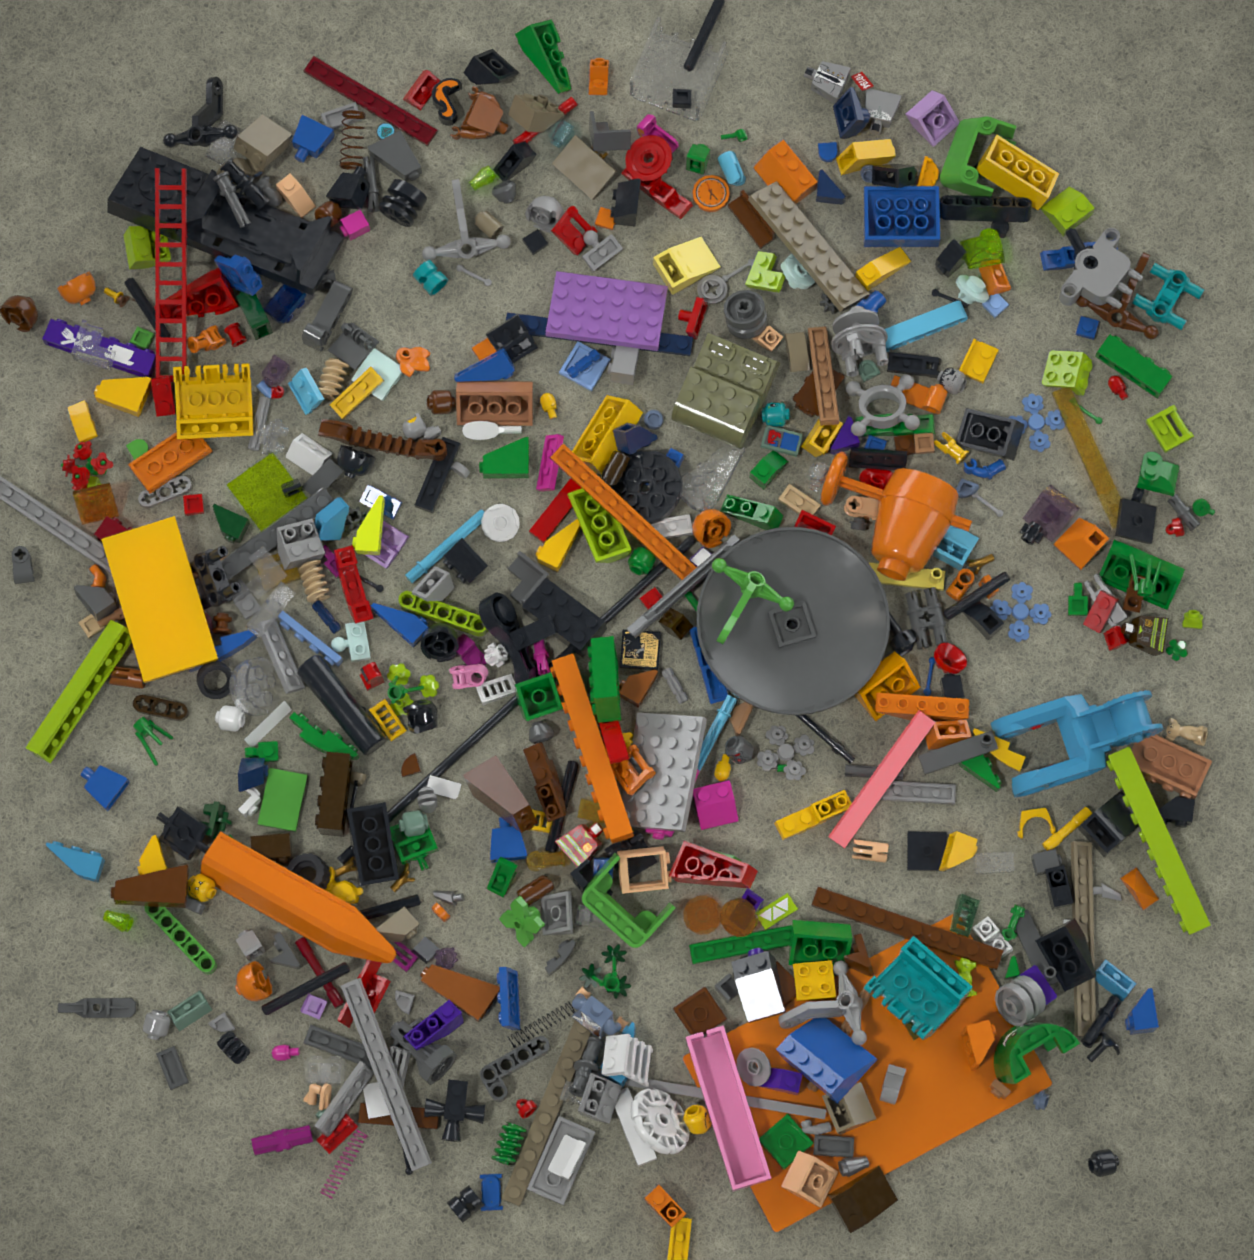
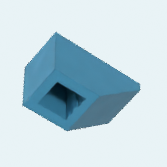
(331, 520)

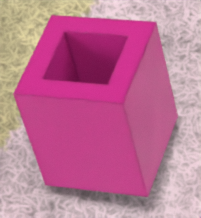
(354, 225)

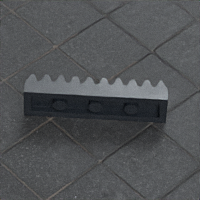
(437, 477)

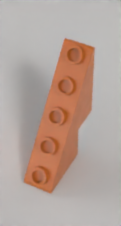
(934, 707)

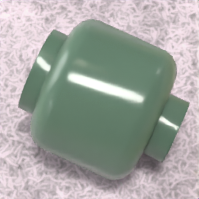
(413, 823)

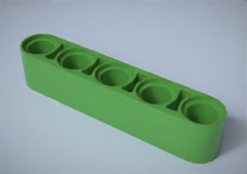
(185, 945)

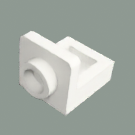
(250, 805)

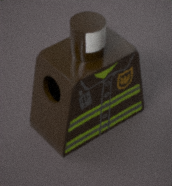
(1147, 633)

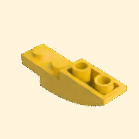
(813, 815)

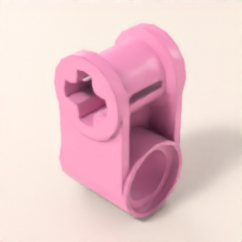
(464, 676)

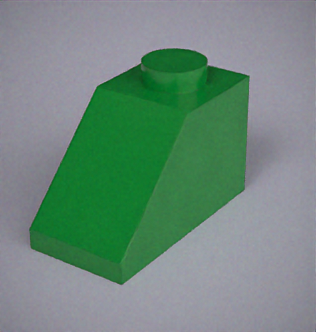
(697, 158)
(767, 469)

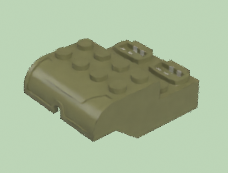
(724, 391)

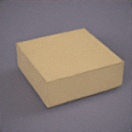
(90, 626)

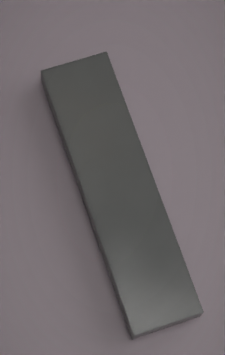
(336, 1045)

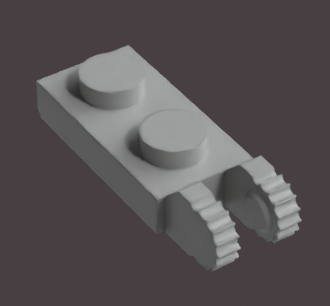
(1118, 613)

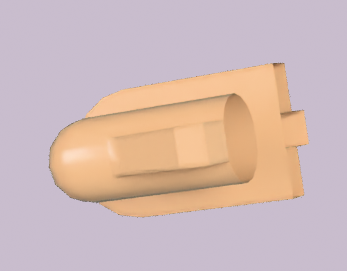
(324, 1092)

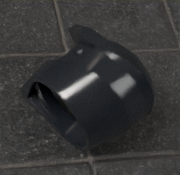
(421, 716)

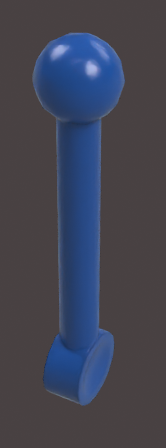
(927, 691)

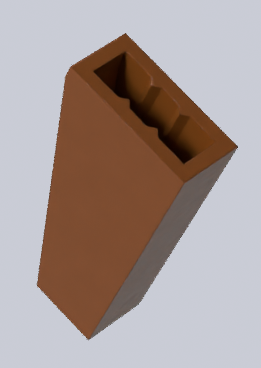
(465, 992)

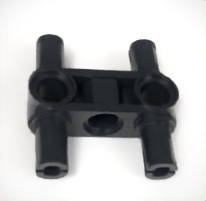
(213, 577)

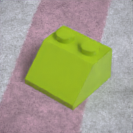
(1068, 210)

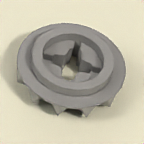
(713, 281)

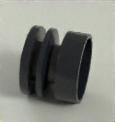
(402, 202)

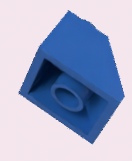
(1143, 1015)

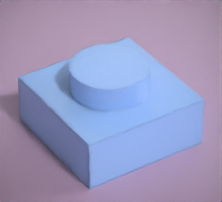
(995, 305)

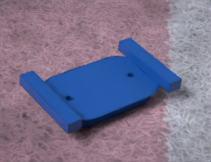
(491, 1192)

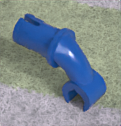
(985, 471)

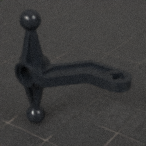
(201, 131)

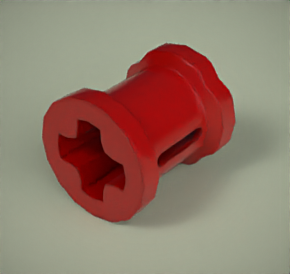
(235, 334)

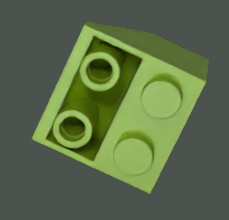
(141, 248)

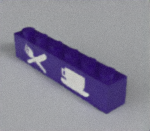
(127, 357)

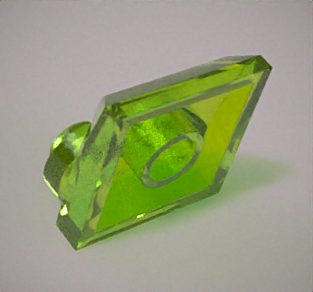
(983, 249)

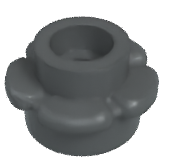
(858, 524)

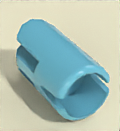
(731, 168)

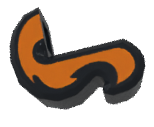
(441, 101)

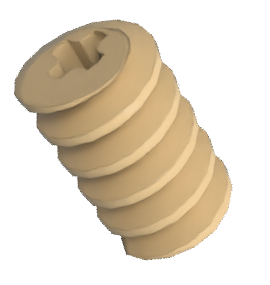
(331, 377)
(313, 582)

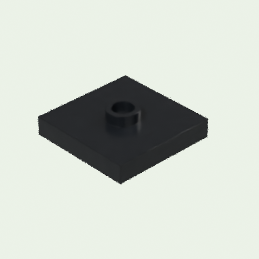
(1135, 521)
(925, 850)

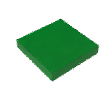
(785, 1141)

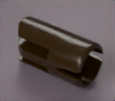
(615, 468)

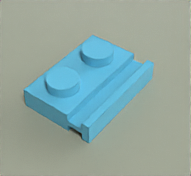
(306, 391)

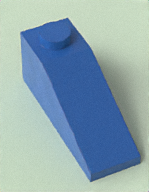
(490, 368)
(405, 624)

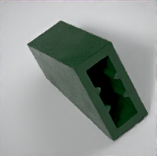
(254, 315)

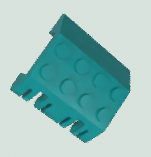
(919, 988)

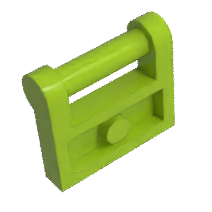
(1165, 432)

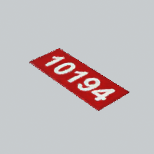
(862, 81)

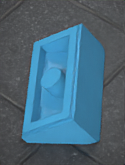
(1114, 980)

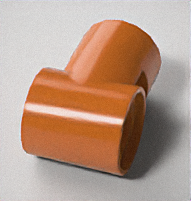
(955, 592)

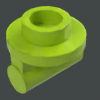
(1192, 619)

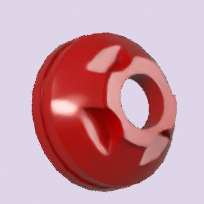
(952, 656)

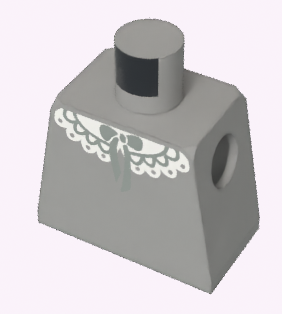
(882, 109)

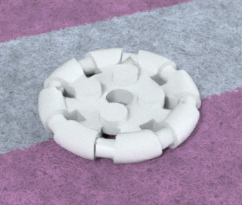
(671, 1134)

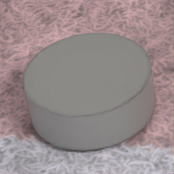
(460, 469)

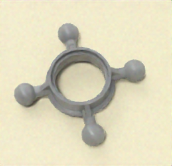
(877, 392)

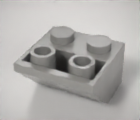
(298, 544)
(599, 1099)

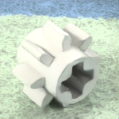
(495, 655)

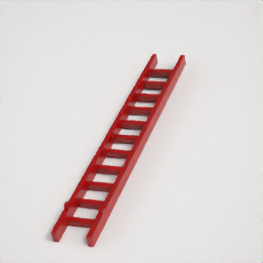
(158, 301)

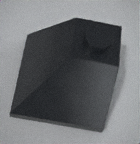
(489, 68)

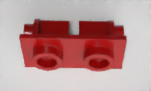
(340, 1133)

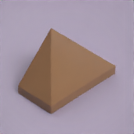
(739, 717)

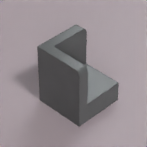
(727, 988)

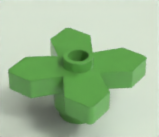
(524, 919)

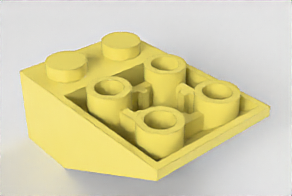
(685, 264)

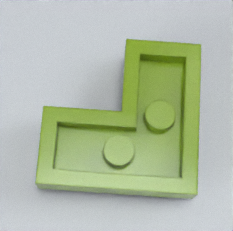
(762, 276)

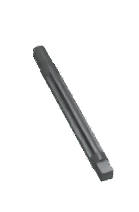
(679, 590)

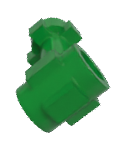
(1009, 932)

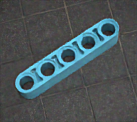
(925, 325)

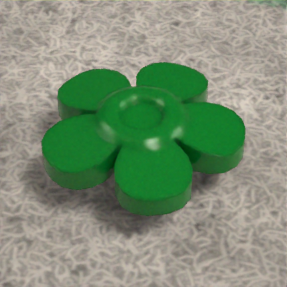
(1177, 649)

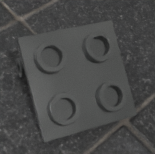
(353, 345)

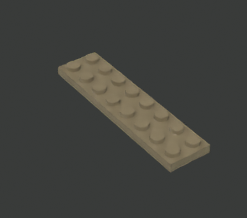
(808, 246)

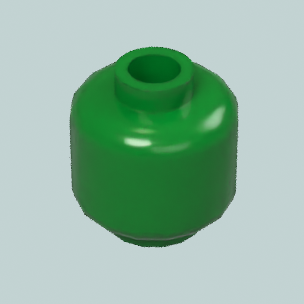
(641, 561)

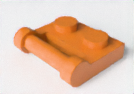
(628, 775)

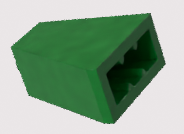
(507, 461)

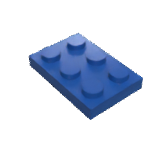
(509, 998)

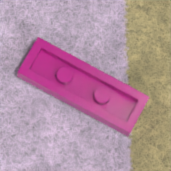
(548, 469)

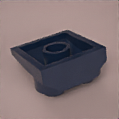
(850, 115)

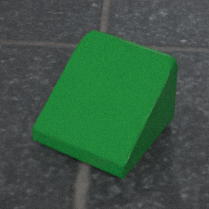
(1012, 970)

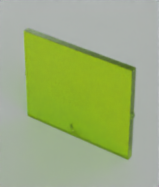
(261, 491)

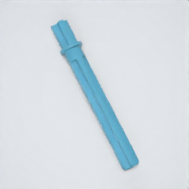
(444, 547)
(716, 727)

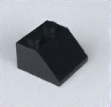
(626, 202)
(464, 562)

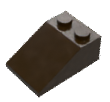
(863, 1199)

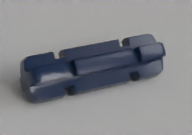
(326, 616)

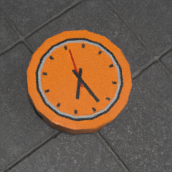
(711, 193)

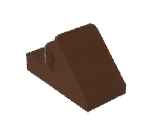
(859, 959)

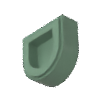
(868, 370)

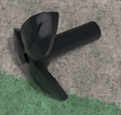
(1106, 1042)

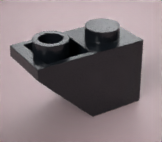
(984, 619)
(1178, 811)
(1058, 887)

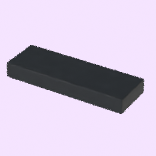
(877, 459)

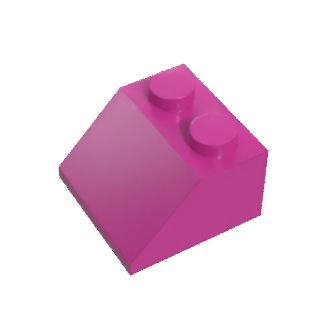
(715, 805)

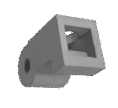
(892, 1084)

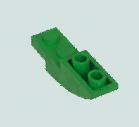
(328, 743)

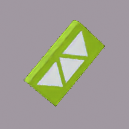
(776, 911)

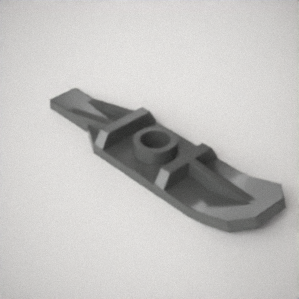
(108, 1007)

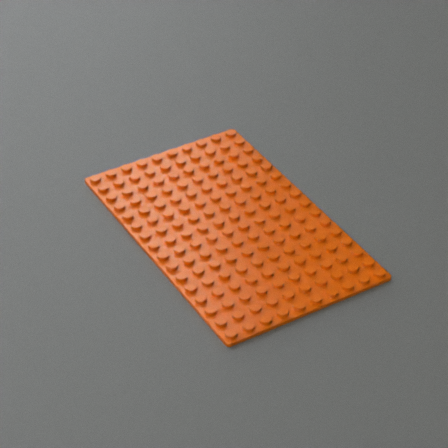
(935, 1098)

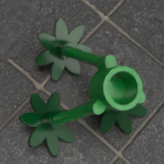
(610, 981)

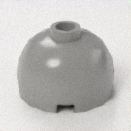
(545, 212)

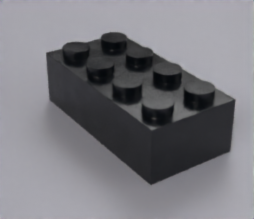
(572, 619)
(372, 844)

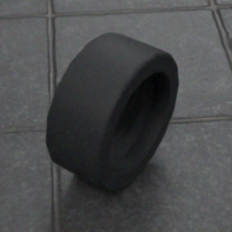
(204, 670)

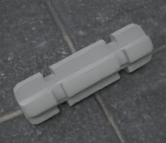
(674, 685)

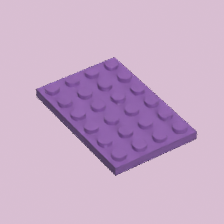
(606, 311)

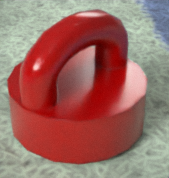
(1177, 526)
(527, 1109)

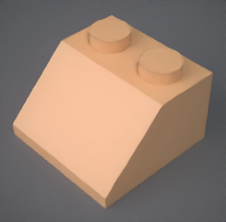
(809, 1178)

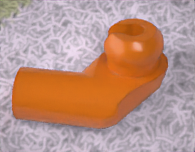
(100, 578)

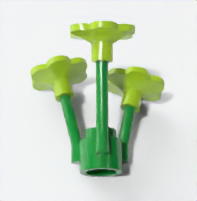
(398, 694)

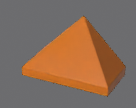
(1139, 888)

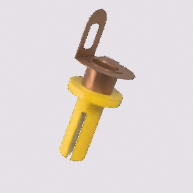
(119, 297)

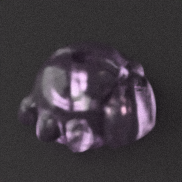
(450, 957)

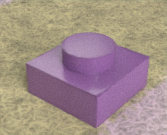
(313, 1006)

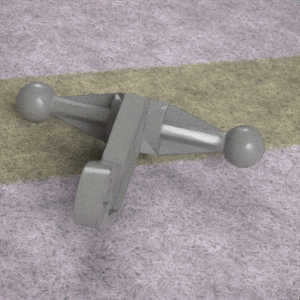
(453, 248)
(828, 1009)

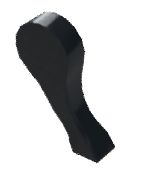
(500, 620)

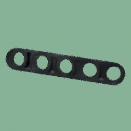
(985, 208)

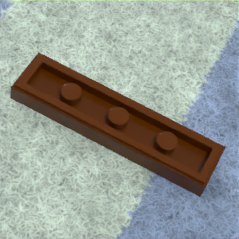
(427, 1123)

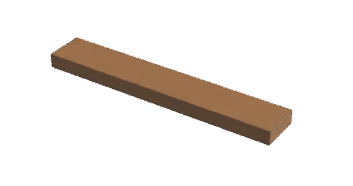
(823, 376)

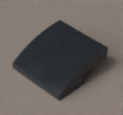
(513, 337)

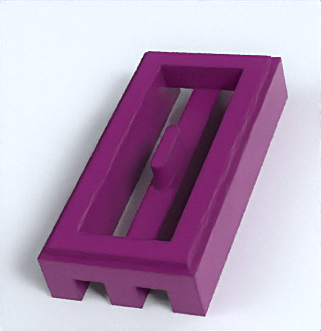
(410, 962)

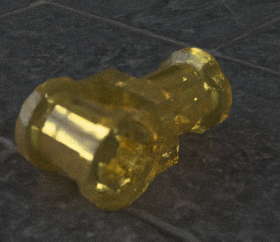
(547, 860)

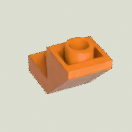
(598, 76)

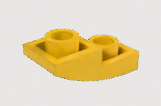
(82, 421)

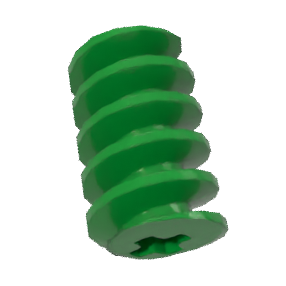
(508, 1144)

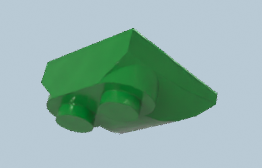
(1157, 474)

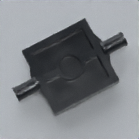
(183, 833)

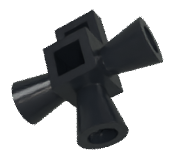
(454, 1110)

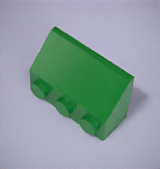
(818, 942)

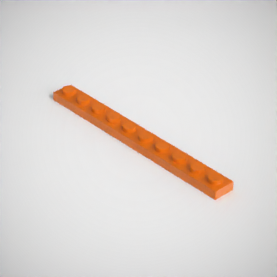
(622, 512)

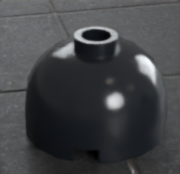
(354, 462)
(439, 642)

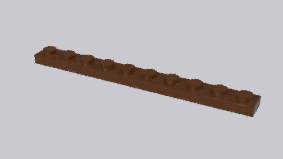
(907, 928)

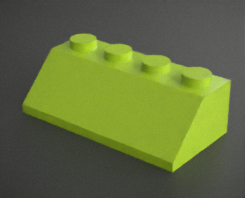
(600, 529)

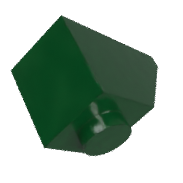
(231, 524)

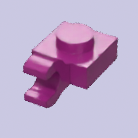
(330, 563)

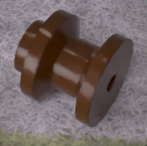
(222, 624)

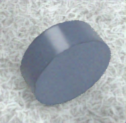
(653, 419)

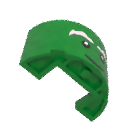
(1020, 1040)

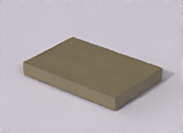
(584, 167)

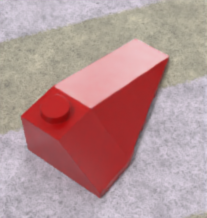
(204, 295)

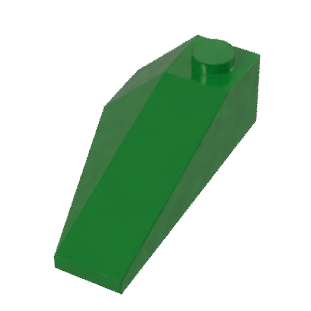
(541, 47)

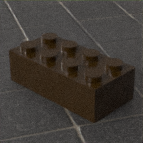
(335, 794)

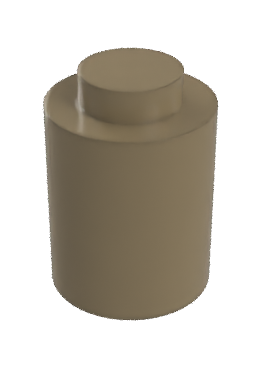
(488, 224)

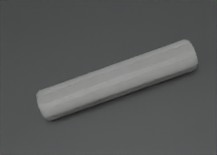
(260, 419)

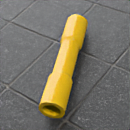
(1055, 839)

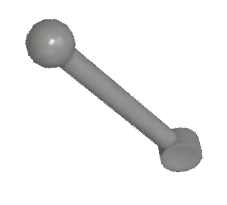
(726, 277)
(487, 282)
(999, 513)

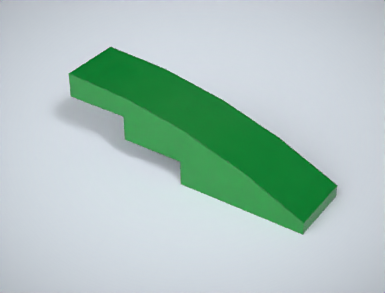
(926, 426)

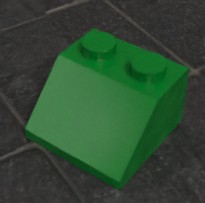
(537, 697)

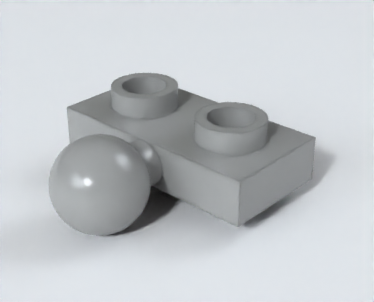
(601, 251)

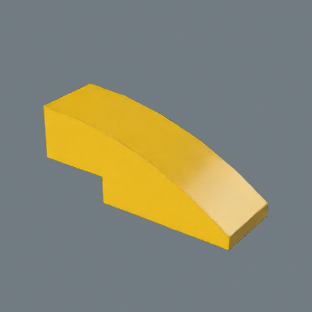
(1004, 755)

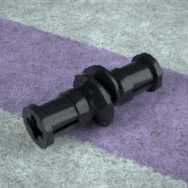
(245, 183)

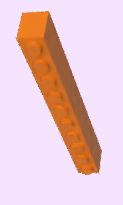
(592, 749)

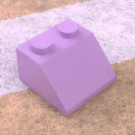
(933, 117)

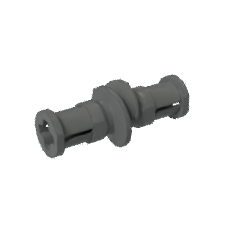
(586, 1066)

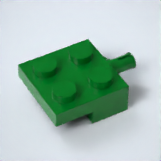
(415, 847)

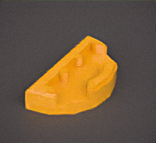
(928, 174)

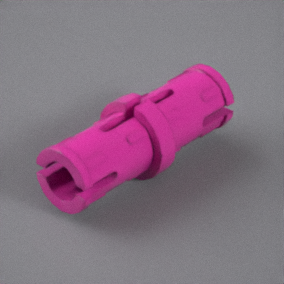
(541, 657)

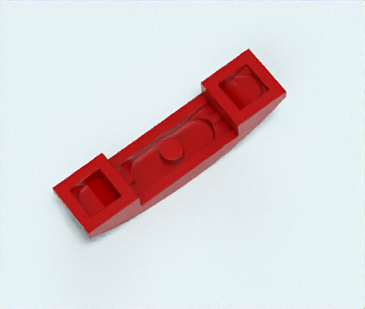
(352, 585)

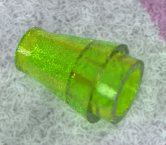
(483, 177)
(120, 921)

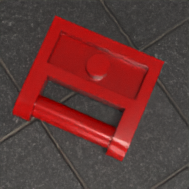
(567, 232)

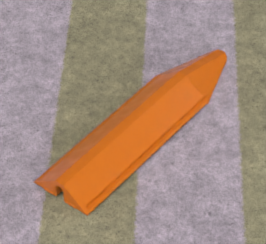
(293, 901)

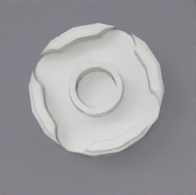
(500, 522)

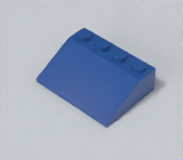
(901, 216)
(826, 1057)

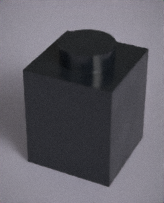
(952, 686)

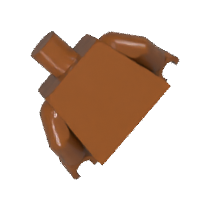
(482, 117)

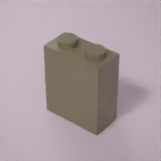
(262, 141)

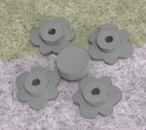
(785, 752)

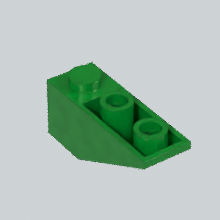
(752, 512)
(981, 769)

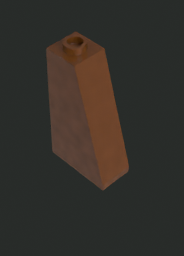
(154, 889)

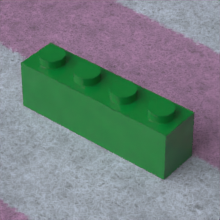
(1133, 366)

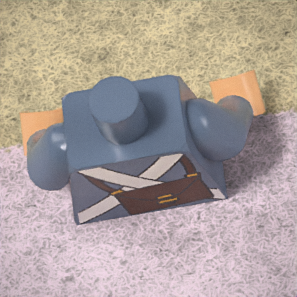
(595, 1015)

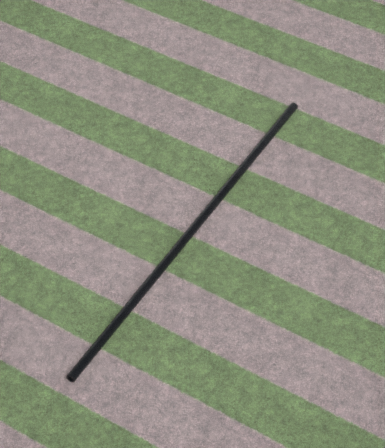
(512, 703)

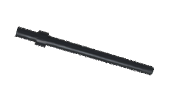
(837, 748)

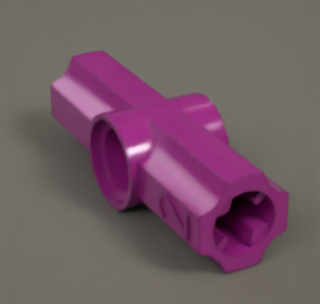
(282, 1140)

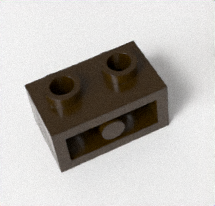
(274, 846)

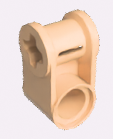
(865, 507)

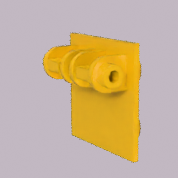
(814, 980)

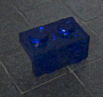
(284, 303)

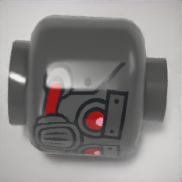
(739, 749)

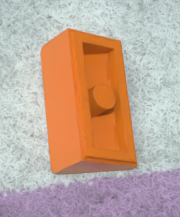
(995, 279)

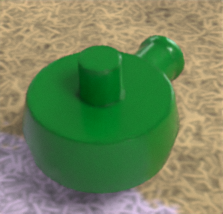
(1202, 507)

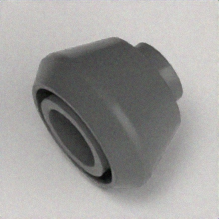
(504, 191)
(540, 732)

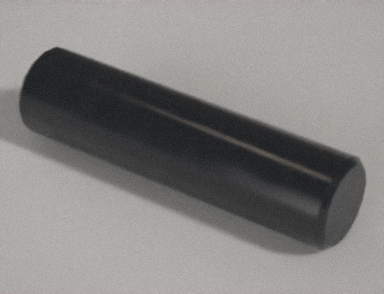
(341, 705)

